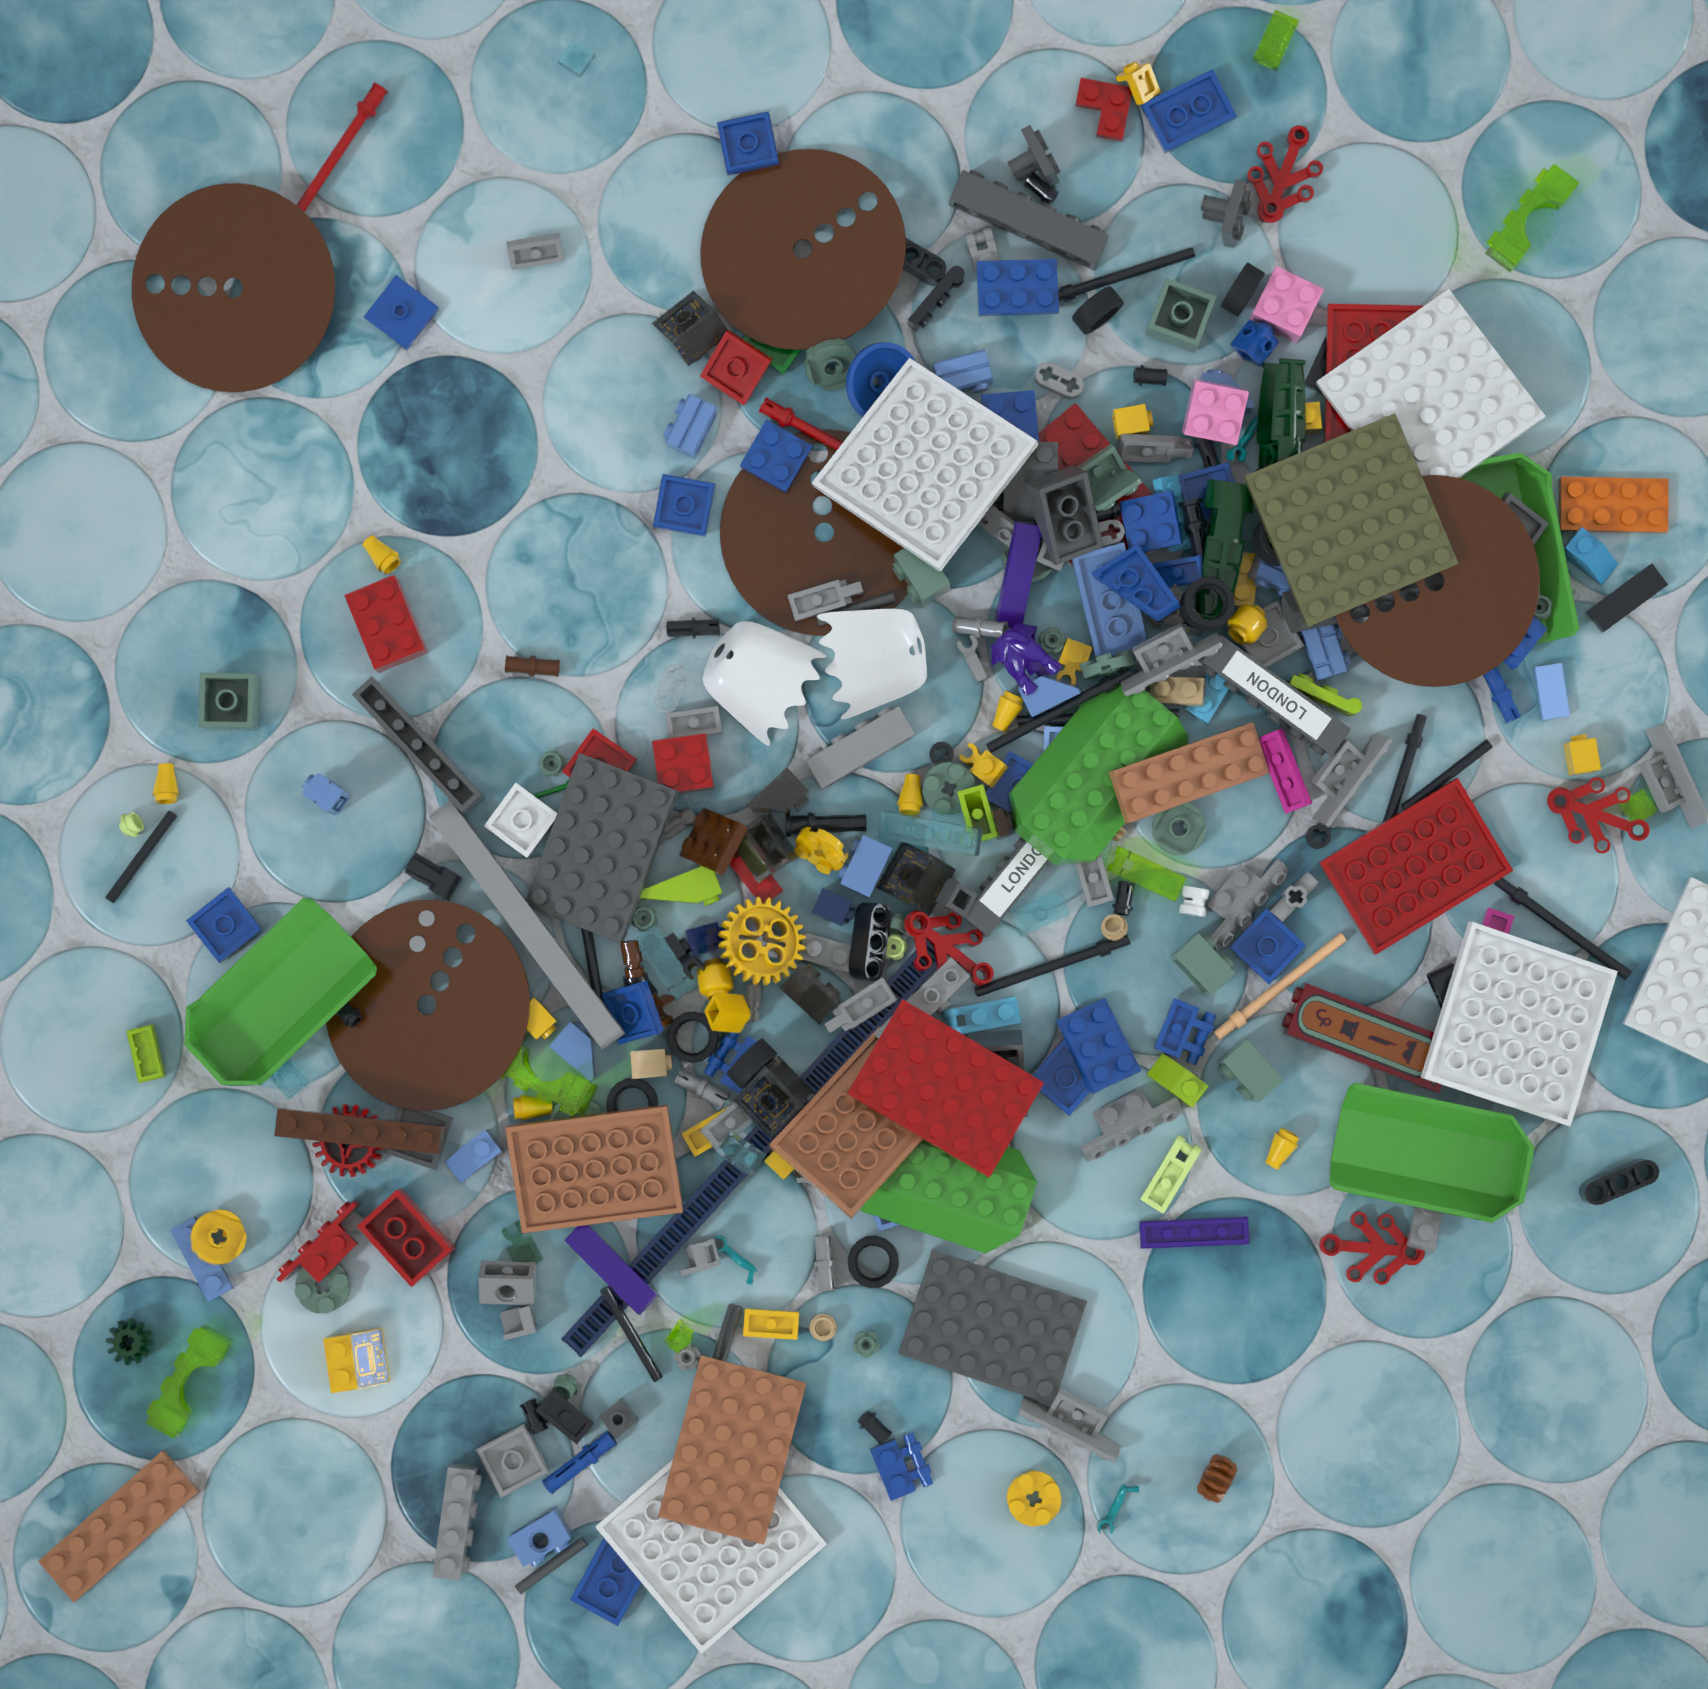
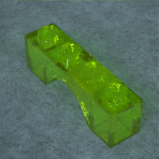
(1551, 192)
(570, 1090)
(171, 1410)

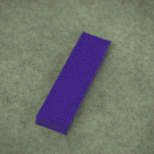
(1018, 573)
(1194, 1232)
(611, 1268)

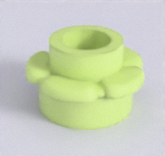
(131, 824)
(901, 947)

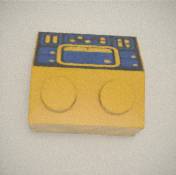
(356, 1360)

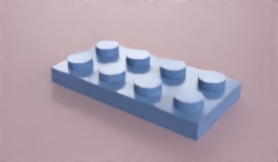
(1111, 619)

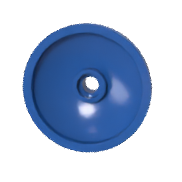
(876, 360)

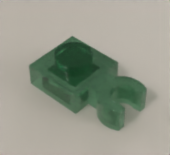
(522, 1249)

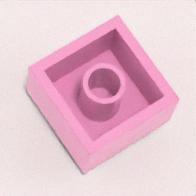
(1287, 304)
(1215, 411)

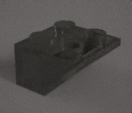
(765, 848)
(810, 993)

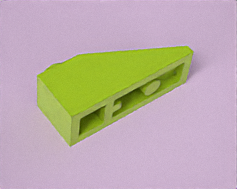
(690, 887)

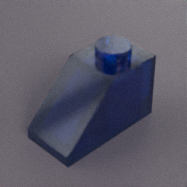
(705, 939)

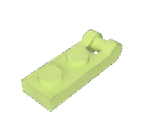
(1170, 1175)

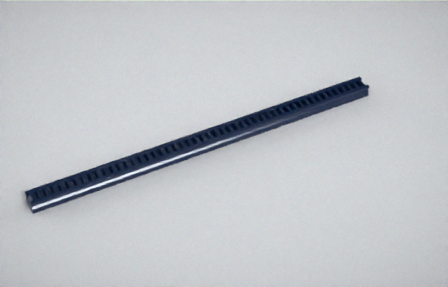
(728, 1177)

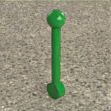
(551, 790)

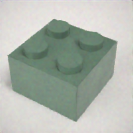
(1180, 315)
(923, 580)
(229, 701)
(1203, 964)
(1249, 1071)

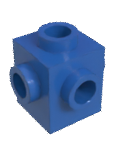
(1255, 342)

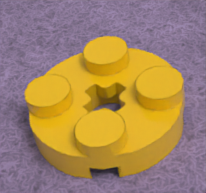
(820, 849)
(210, 1223)
(1026, 1484)

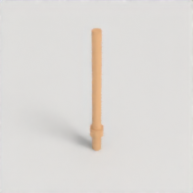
(1238, 1018)

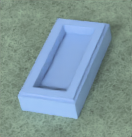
(1551, 691)

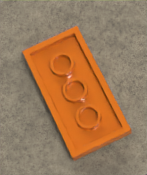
(1613, 504)

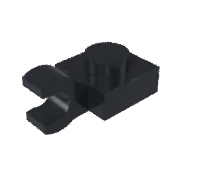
(681, 950)

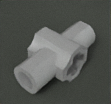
(1303, 887)

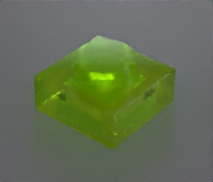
(1638, 806)
(679, 1336)

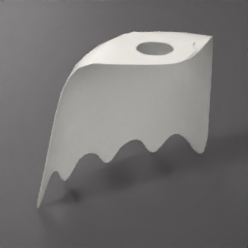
(874, 656)
(760, 676)

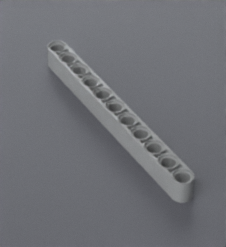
(527, 925)

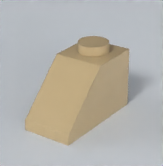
(650, 1063)

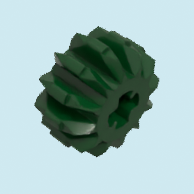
(122, 1334)

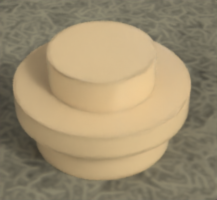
(1114, 927)
(823, 1327)

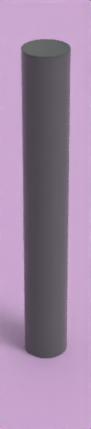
(865, 605)
(551, 1565)

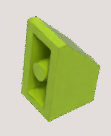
(977, 811)
(1177, 1080)

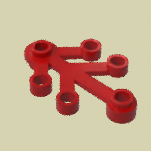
(1282, 178)
(1593, 812)
(944, 944)
(1376, 1249)

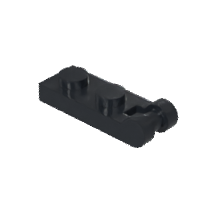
(937, 297)

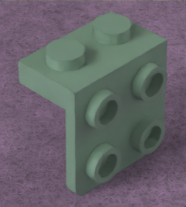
(1109, 477)

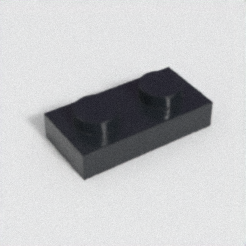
(564, 1416)

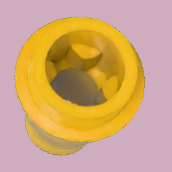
(383, 556)
(1007, 710)
(165, 785)
(910, 797)
(530, 1107)
(1282, 1146)

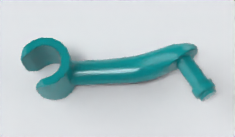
(1230, 454)
(737, 1259)
(1116, 1506)

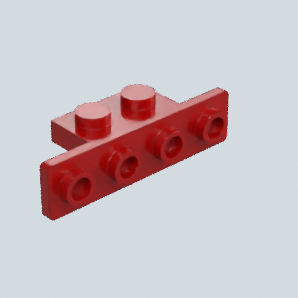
(326, 1250)

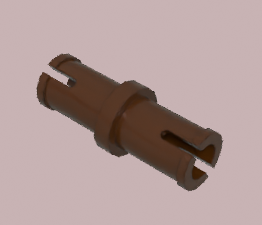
(532, 666)

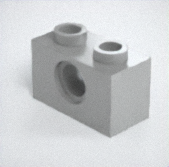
(507, 1282)

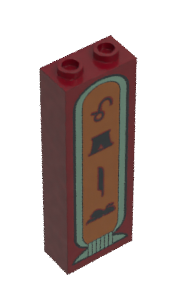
(1359, 1034)

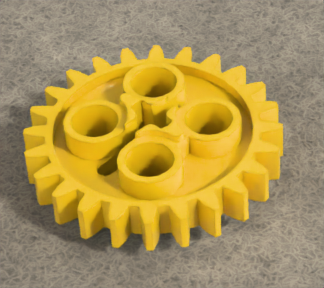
(764, 917)

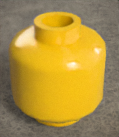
(1247, 624)
(714, 978)

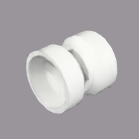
(1194, 901)

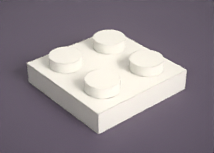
(521, 820)

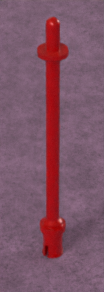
(366, 110)
(787, 417)

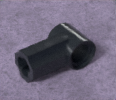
(437, 878)

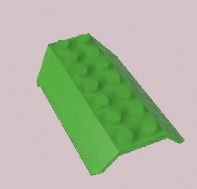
(1533, 487)
(1067, 796)
(276, 996)
(1429, 1154)
(955, 1201)

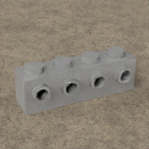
(860, 747)
(455, 1522)

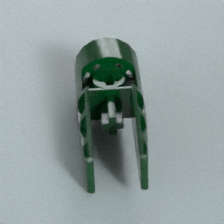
(1281, 411)
(1223, 542)

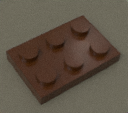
(713, 841)

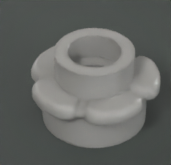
(692, 1362)

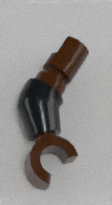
(635, 973)

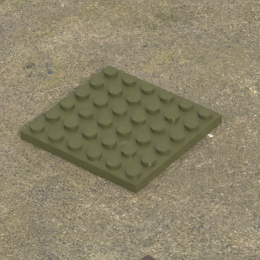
(1350, 520)

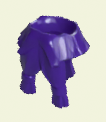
(1018, 652)

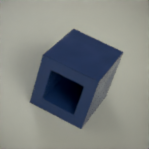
(833, 907)

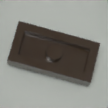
(1002, 823)

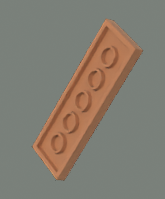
(1189, 772)
(118, 1526)

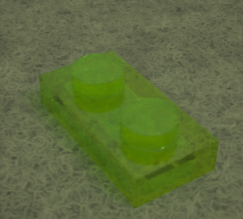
(1275, 40)

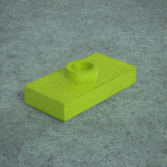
(146, 1053)

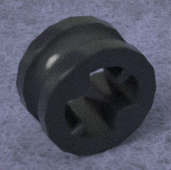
(938, 746)
(1315, 844)

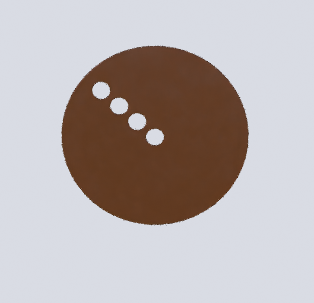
(284, 279)
(813, 298)
(774, 551)
(1477, 612)
(477, 1019)

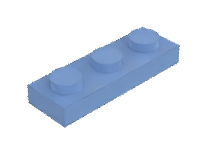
(210, 1277)

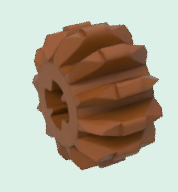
(1216, 1478)

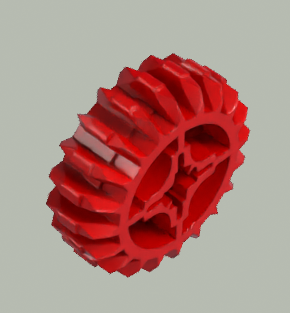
(347, 1152)

